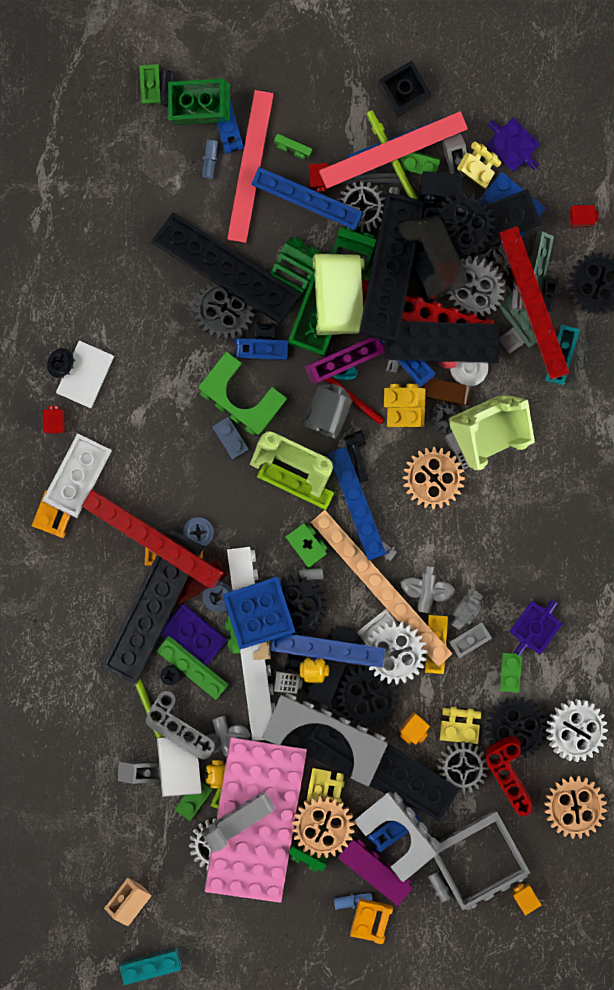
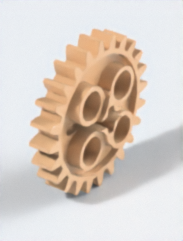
(446, 465)
(592, 803)
(338, 832)

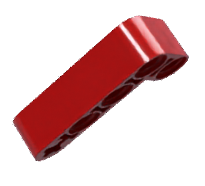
(511, 778)

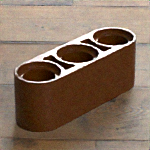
(447, 392)

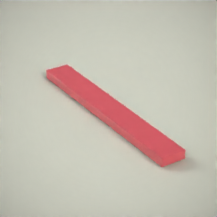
(393, 150)
(250, 162)

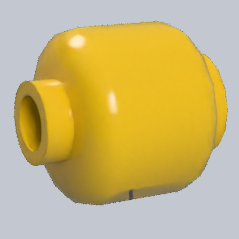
(314, 670)
(215, 773)

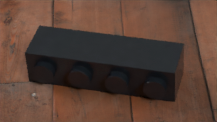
(324, 691)

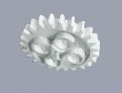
(401, 669)
(568, 745)

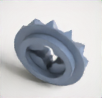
(204, 525)
(208, 598)

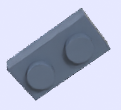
(230, 438)

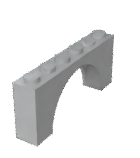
(365, 747)

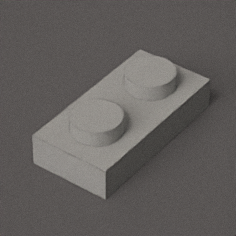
(470, 640)

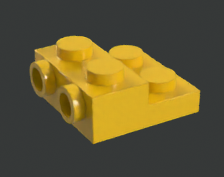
(405, 405)

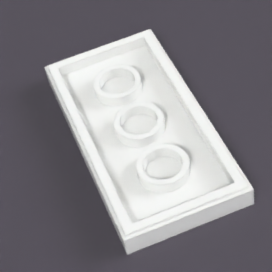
(77, 475)

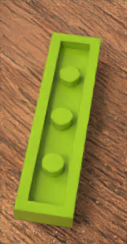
(293, 484)

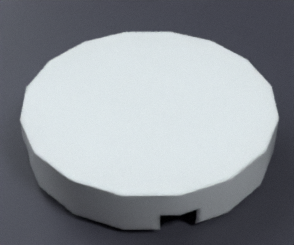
(469, 373)

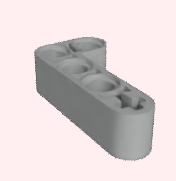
(181, 728)
(237, 820)

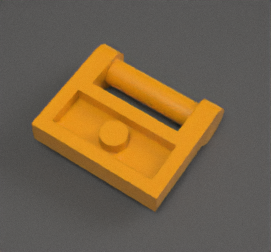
(46, 517)
(365, 918)

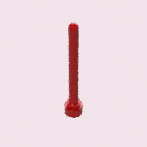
(358, 403)

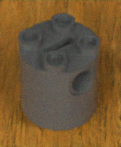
(328, 410)

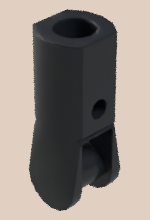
(166, 76)
(549, 296)

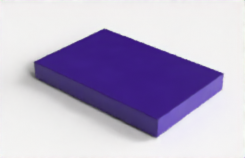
(194, 634)

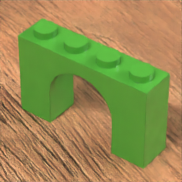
(215, 387)

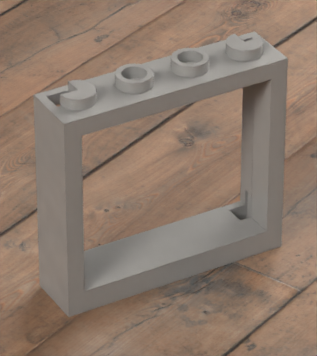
(502, 884)

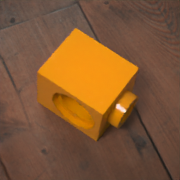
(525, 898)

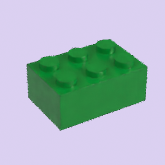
(199, 101)

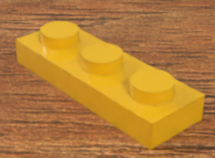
(438, 625)

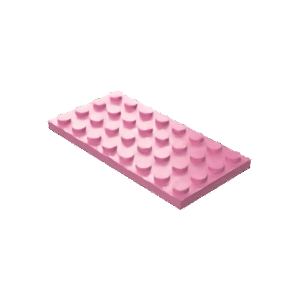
(257, 857)

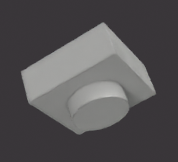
(511, 340)

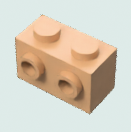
(127, 902)

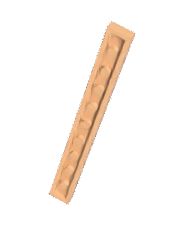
(379, 585)

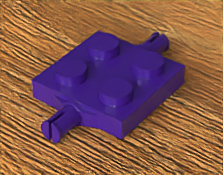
(513, 144)
(535, 627)

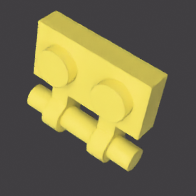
(476, 170)
(459, 731)
(320, 782)

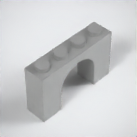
(422, 846)

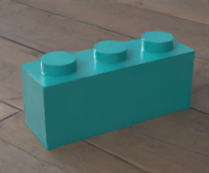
(567, 340)
(150, 966)

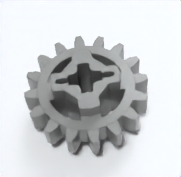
(467, 610)

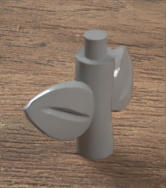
(427, 590)
(222, 734)

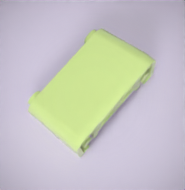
(338, 293)
(492, 428)
(275, 446)

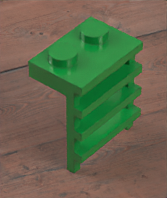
(356, 243)
(299, 255)
(314, 863)

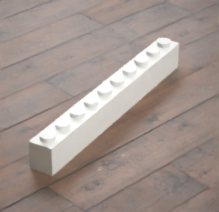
(254, 671)

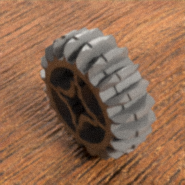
(370, 206)
(472, 767)

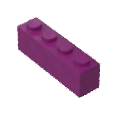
(343, 359)
(374, 871)

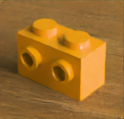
(414, 729)

